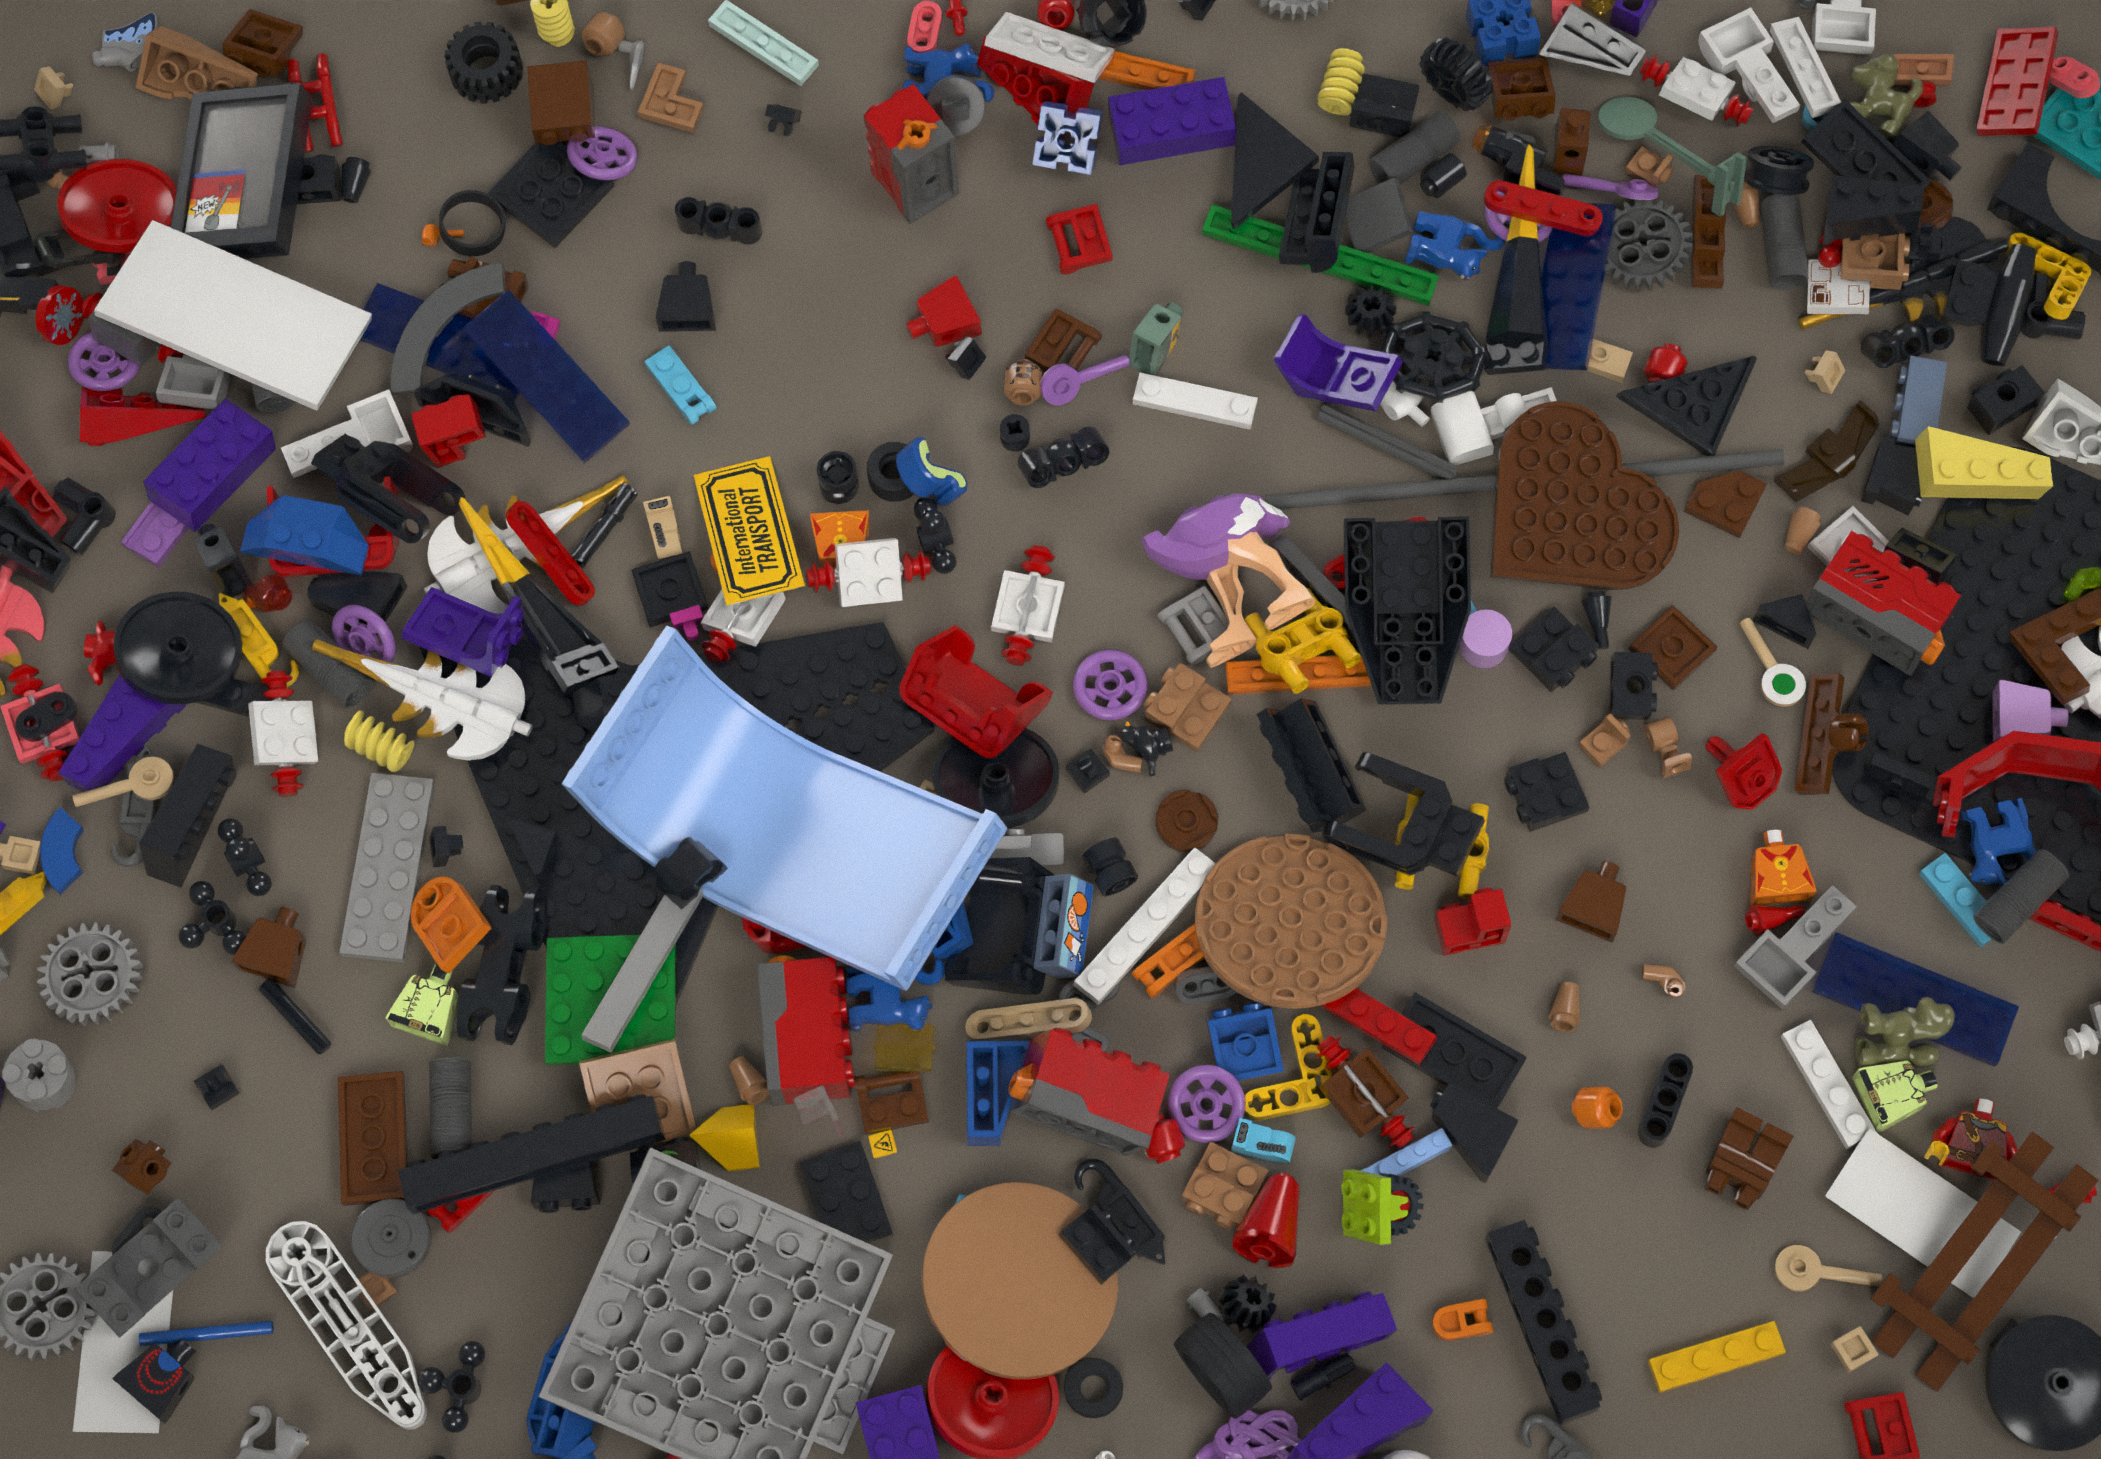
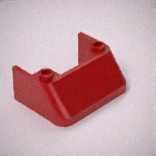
(380, 541)

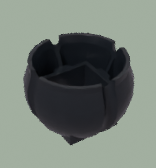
(1126, 22)

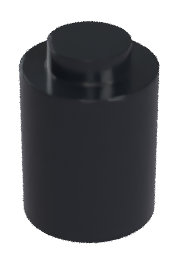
(1442, 176)

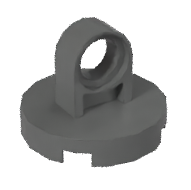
(957, 103)

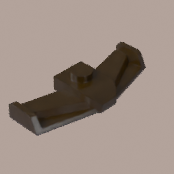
(1831, 455)

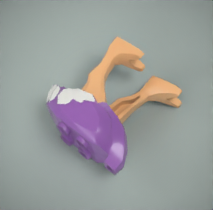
(1213, 545)

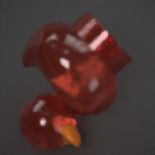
(269, 594)

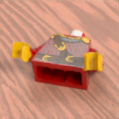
(1963, 1138)

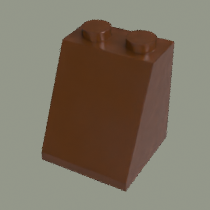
(561, 102)

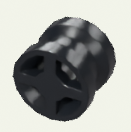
(1018, 439)

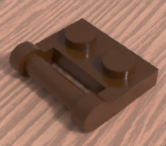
(1057, 336)
(892, 1110)

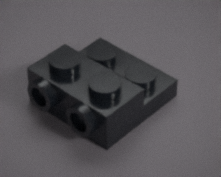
(1554, 649)
(1545, 791)

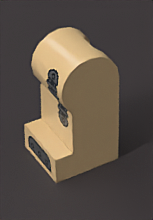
(663, 527)

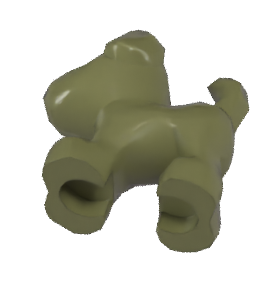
(1877, 79)

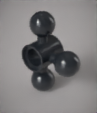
(935, 534)
(244, 856)
(193, 935)
(433, 1380)

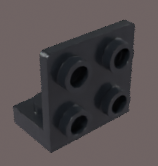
(1384, 105)

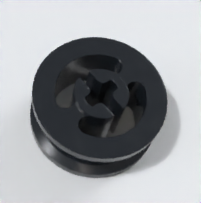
(1778, 170)

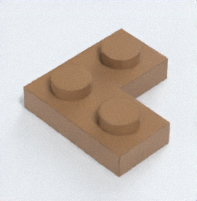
(664, 104)

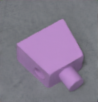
(2024, 710)

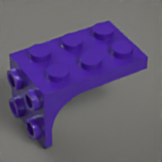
(1334, 371)
(465, 631)

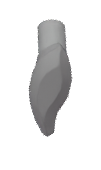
(636, 52)

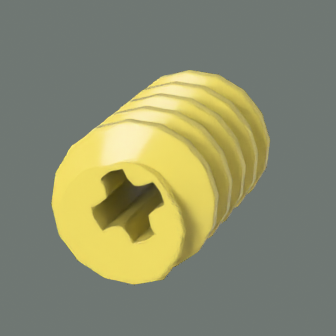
(553, 21)
(1341, 81)
(376, 743)

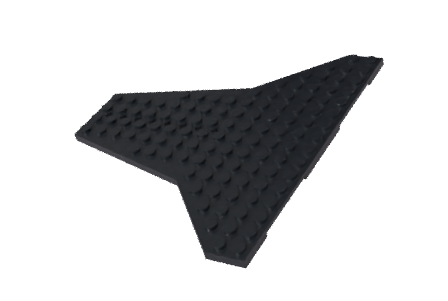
(594, 878)

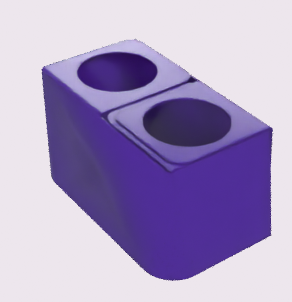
(1629, 20)

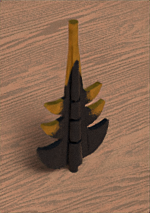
(1932, 277)

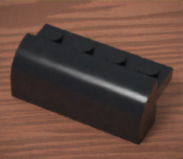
(1318, 213)
(1311, 764)

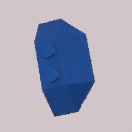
(307, 535)
(551, 1427)

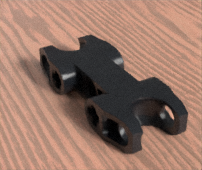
(498, 984)

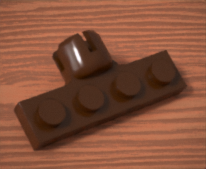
(1826, 734)

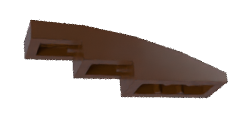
(1707, 237)

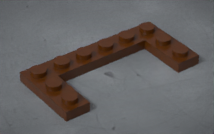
(2040, 643)

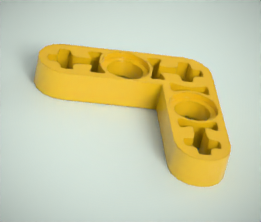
(2065, 269)
(1302, 1087)

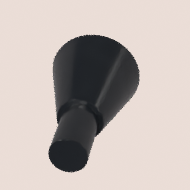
(1598, 610)

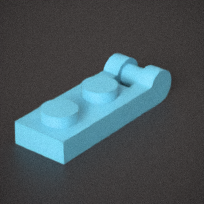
(679, 384)

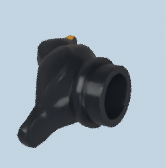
(1147, 743)

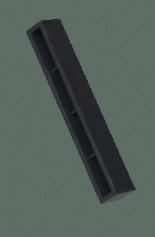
(531, 1154)

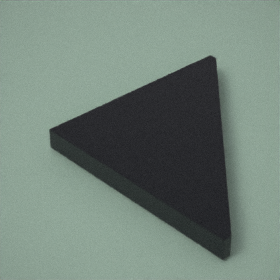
(1265, 160)
(1695, 403)

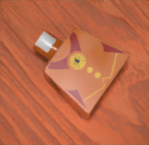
(838, 528)
(1780, 873)

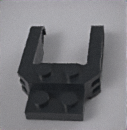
(359, 479)
(1435, 834)

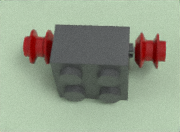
(121, 340)

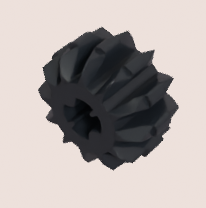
(1363, 302)
(1247, 1303)

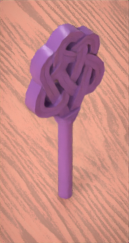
(1261, 1431)

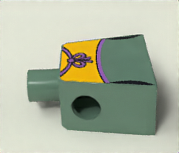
(1157, 329)

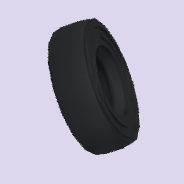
(1087, 1368)

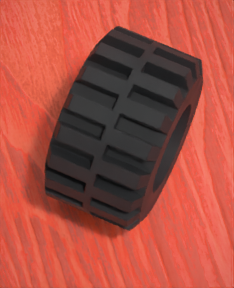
(478, 43)

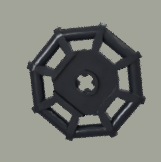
(1440, 345)

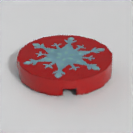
(59, 315)

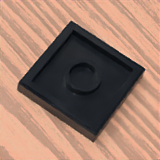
(668, 587)

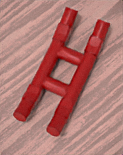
(328, 108)

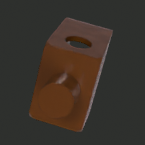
(1571, 134)
(1595, 902)
(273, 949)

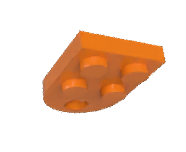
(450, 923)

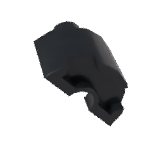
(687, 871)

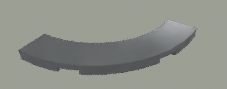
(434, 316)

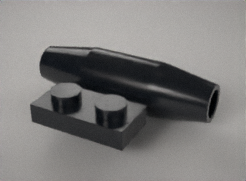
(1997, 302)

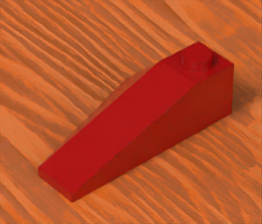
(1034, 83)
(116, 417)

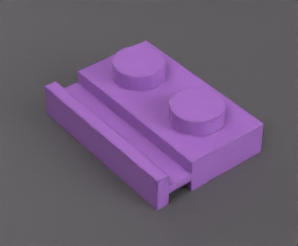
(154, 535)

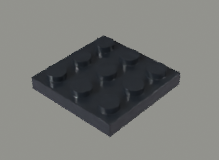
(549, 192)

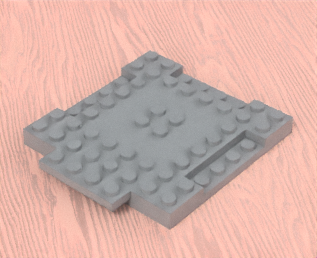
(722, 1323)

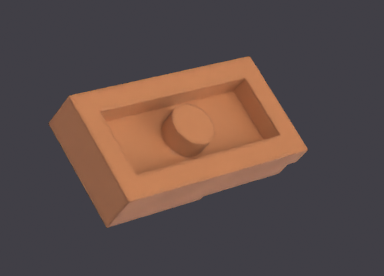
(1926, 67)

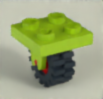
(1378, 1206)

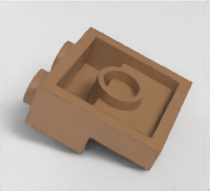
(1876, 260)
(1186, 706)
(1223, 1186)

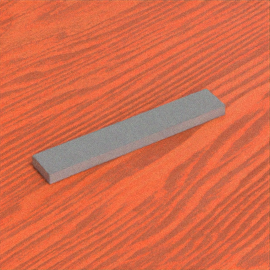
(638, 973)

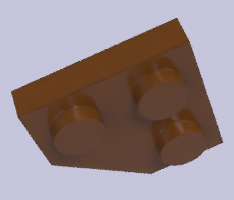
(1726, 501)

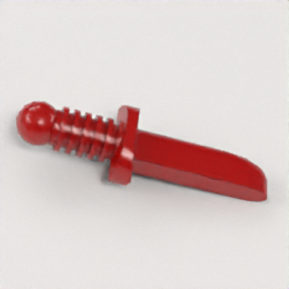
(956, 13)

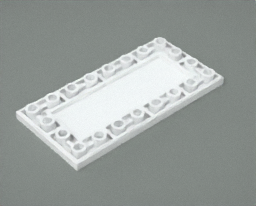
(233, 315)

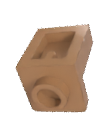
(1650, 167)
(1606, 740)

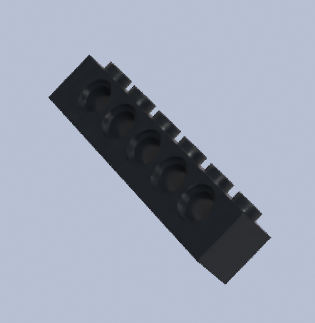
(1565, 1403)

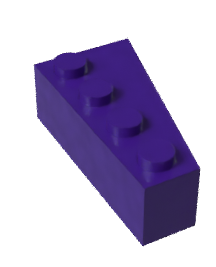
(114, 736)
(1322, 1333)
(1368, 1418)

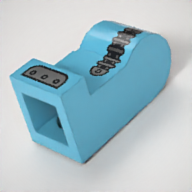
(1263, 1142)

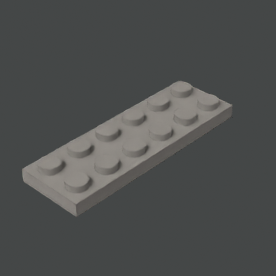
(387, 867)

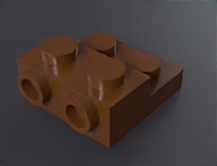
(262, 43)
(1521, 88)

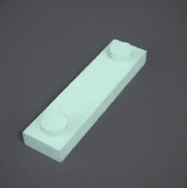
(763, 42)

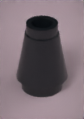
(354, 178)

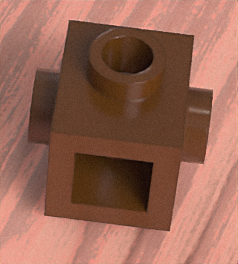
(142, 1165)

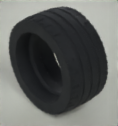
(1223, 1365)

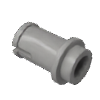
(100, 152)
(1203, 1304)

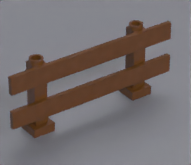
(2011, 1180)

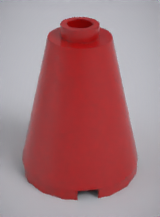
(1271, 1224)

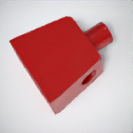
(945, 315)

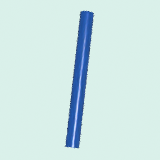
(206, 1333)

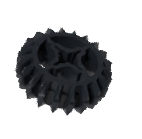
(1456, 74)

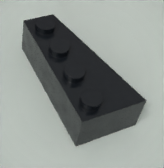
(186, 815)

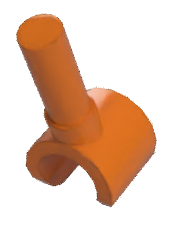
(431, 233)

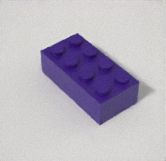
(1171, 121)
(210, 465)
(898, 1426)

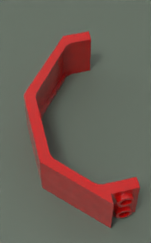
(2020, 754)

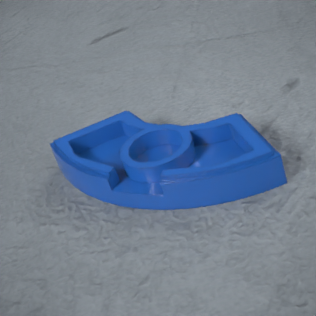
(58, 850)

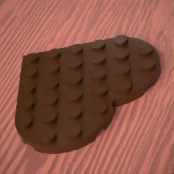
(1573, 509)

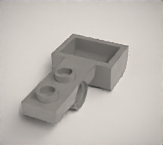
(192, 383)
(1781, 965)

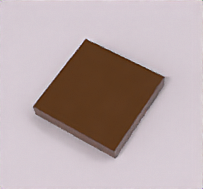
(1674, 646)

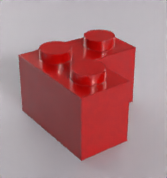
(448, 427)
(1474, 925)

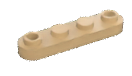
(1028, 1020)

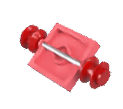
(49, 748)

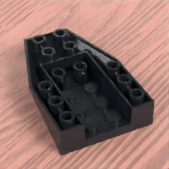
(1407, 602)

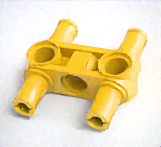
(1301, 642)
(1473, 866)

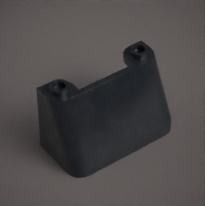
(1003, 929)

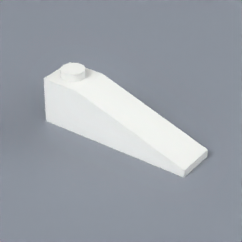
(2066, 425)

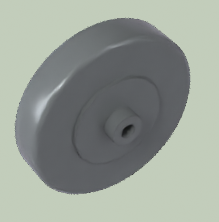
(390, 1239)

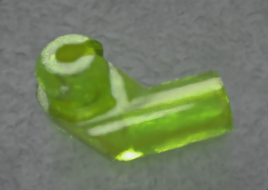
(2082, 580)

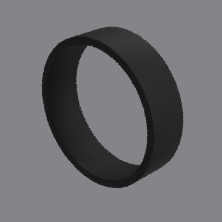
(472, 196)

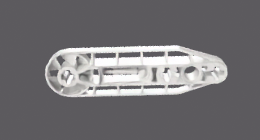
(359, 1339)

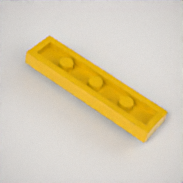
(1716, 1356)

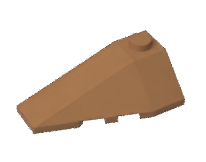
(182, 66)

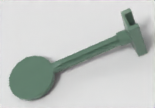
(1634, 118)

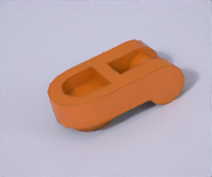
(1451, 1325)

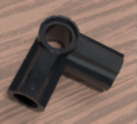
(2069, 328)
(85, 524)

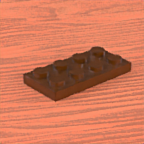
(371, 1136)

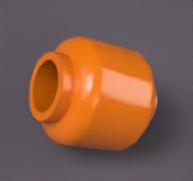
(1597, 1107)

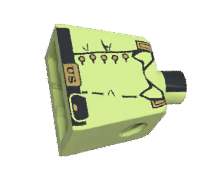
(426, 1007)
(1892, 1092)

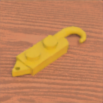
(256, 642)
(20, 898)

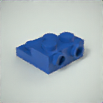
(1245, 1041)

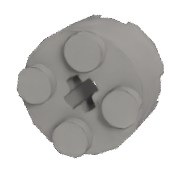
(27, 1063)

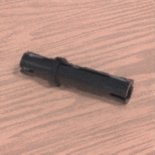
(611, 514)

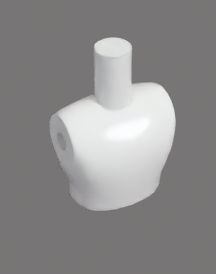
(1399, 405)

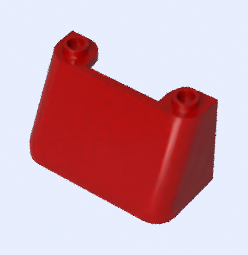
(965, 698)

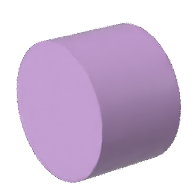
(1486, 639)

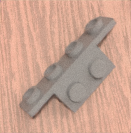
(1042, 847)

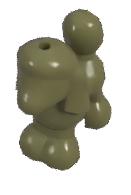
(1898, 1029)

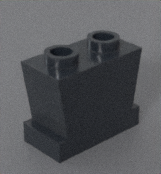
(1894, 477)
(566, 1188)

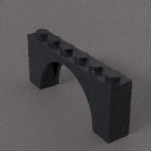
(2026, 203)

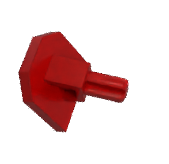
(1748, 773)

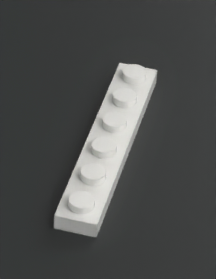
(1144, 927)

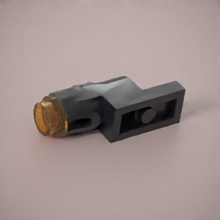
(1510, 149)

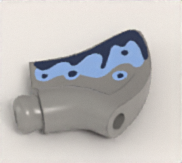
(125, 44)

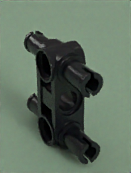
(39, 157)

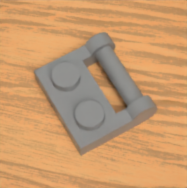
(1205, 618)

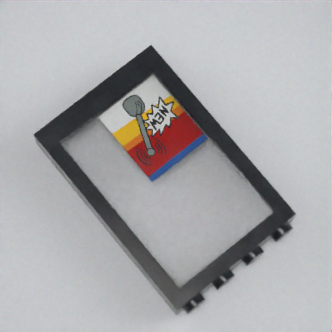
(243, 168)

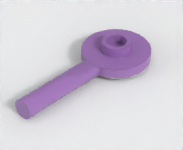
(1633, 189)
(1063, 382)

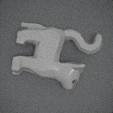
(289, 1439)

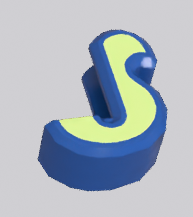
(928, 478)

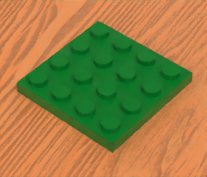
(576, 982)

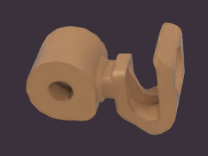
(1663, 737)

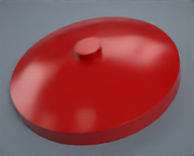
(115, 203)
(987, 1412)

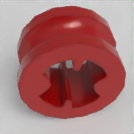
(1927, 97)

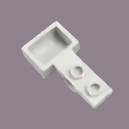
(1843, 27)
(1743, 45)
(371, 421)
(1468, 431)

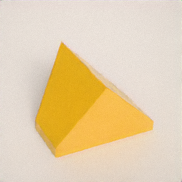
(731, 1137)

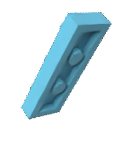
(1956, 894)

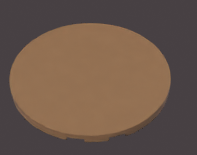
(1290, 921)
(1010, 1286)

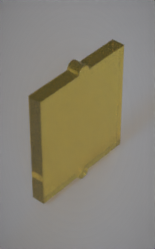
(904, 1049)

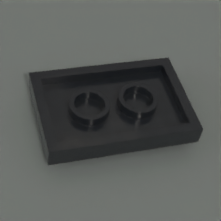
(846, 1193)

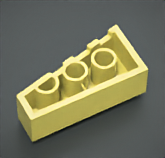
(1974, 468)

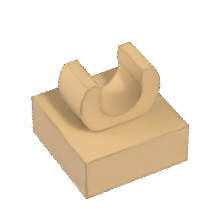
(51, 87)
(1827, 371)
(1854, 1349)

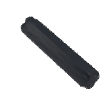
(295, 1016)

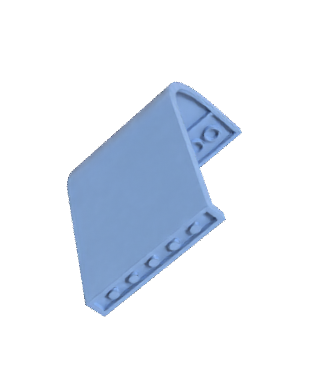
(805, 833)

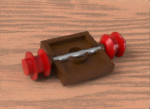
(1364, 1092)

